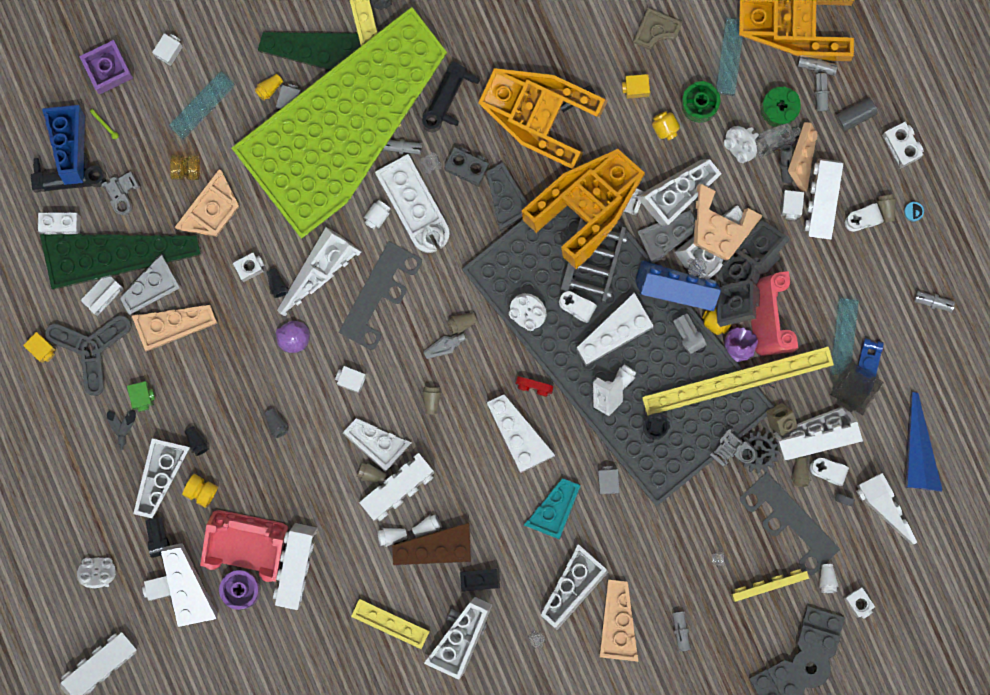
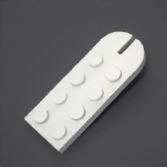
(414, 204)

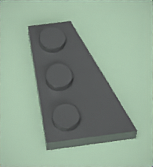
(506, 196)

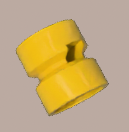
(199, 490)

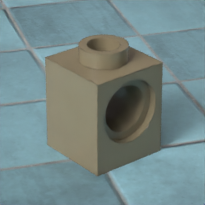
(781, 419)

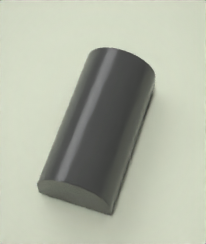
(856, 114)

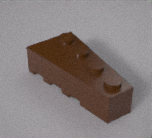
(440, 547)

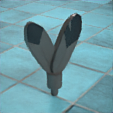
(119, 429)

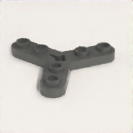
(101, 340)

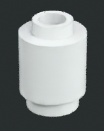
(376, 214)

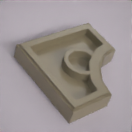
(655, 28)

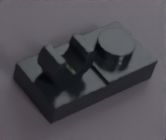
(480, 580)

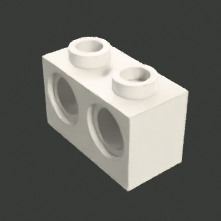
(898, 147)
(59, 223)

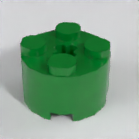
(708, 94)
(772, 113)

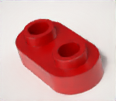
(541, 388)

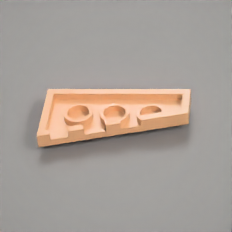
(618, 629)

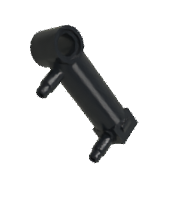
(444, 96)
(51, 180)

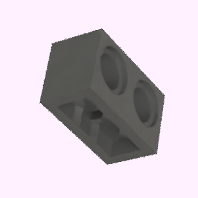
(464, 170)

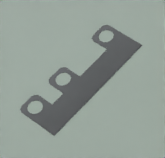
(374, 289)
(791, 514)

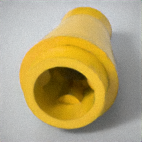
(268, 87)

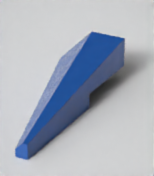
(921, 464)

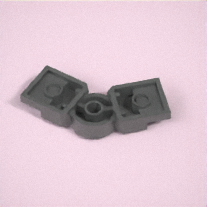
(740, 274)
(817, 643)

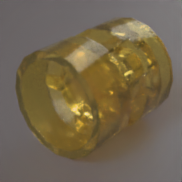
(185, 167)

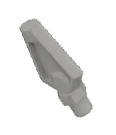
(444, 346)

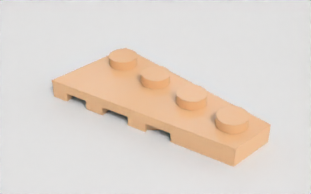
(164, 327)

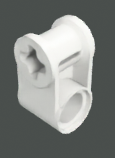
(867, 217)
(581, 307)
(832, 472)

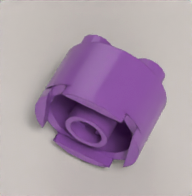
(233, 581)

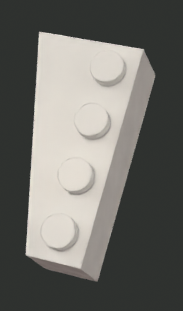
(677, 192)
(824, 198)
(618, 329)
(820, 434)
(521, 439)
(159, 471)
(397, 487)
(294, 566)
(186, 588)
(458, 644)

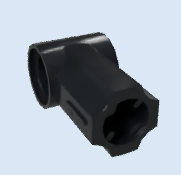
(156, 536)

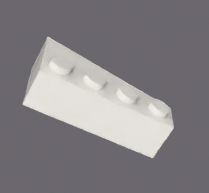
(573, 587)
(98, 666)

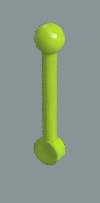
(114, 135)

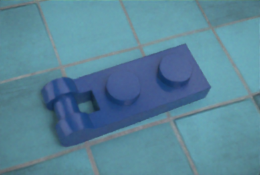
(867, 361)

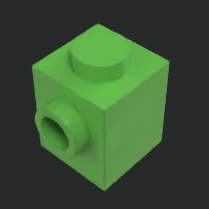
(141, 396)

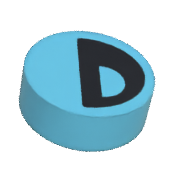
(913, 211)

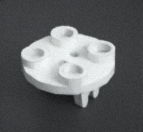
(741, 143)
(535, 315)
(96, 572)

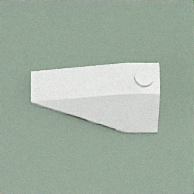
(713, 263)
(879, 497)

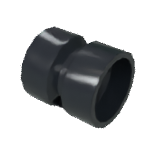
(655, 426)

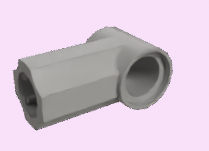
(690, 336)

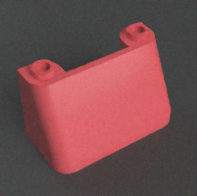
(766, 325)
(244, 543)

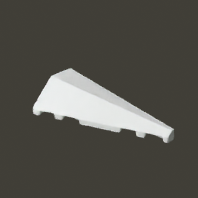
(325, 258)

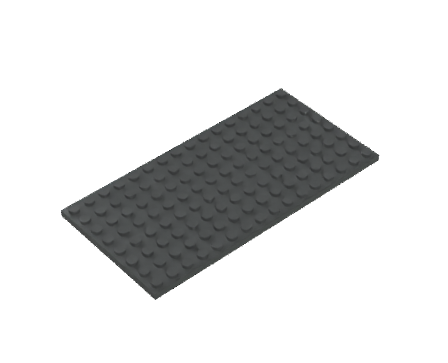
(535, 266)

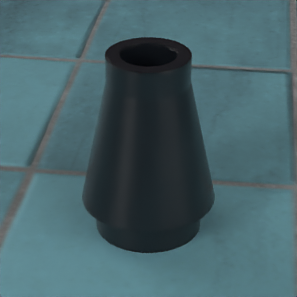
(276, 283)
(196, 442)

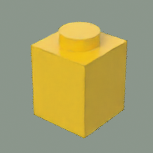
(636, 86)
(40, 348)

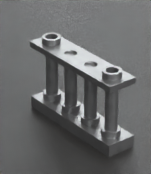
(570, 283)

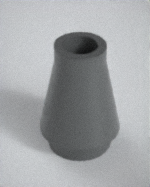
(275, 423)

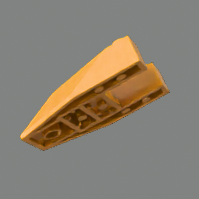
(792, 28)
(529, 105)
(594, 192)

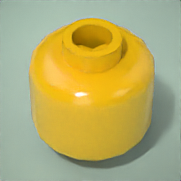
(665, 125)
(710, 322)

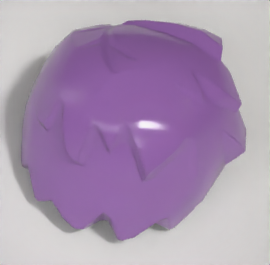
(293, 336)
(740, 344)

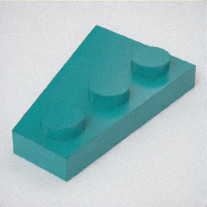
(555, 510)

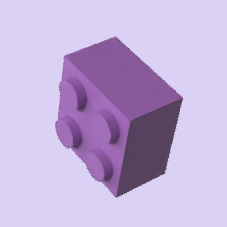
(106, 67)

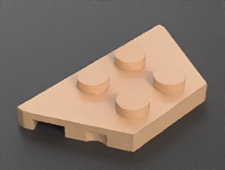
(210, 209)

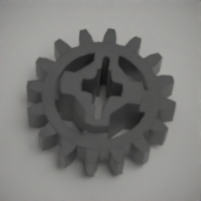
(759, 443)

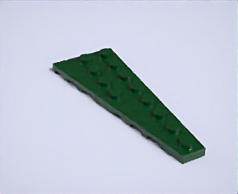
(313, 49)
(93, 257)

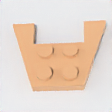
(716, 232)

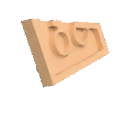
(803, 155)

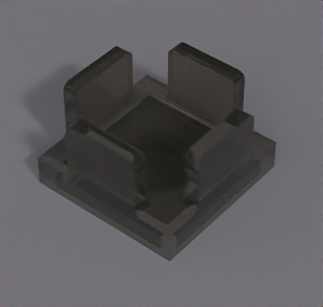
(856, 389)

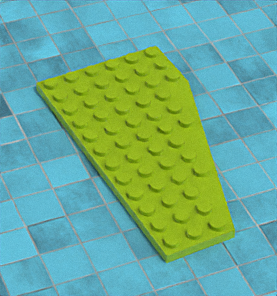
(334, 131)

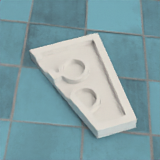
(376, 444)

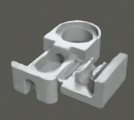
(119, 189)
(732, 445)

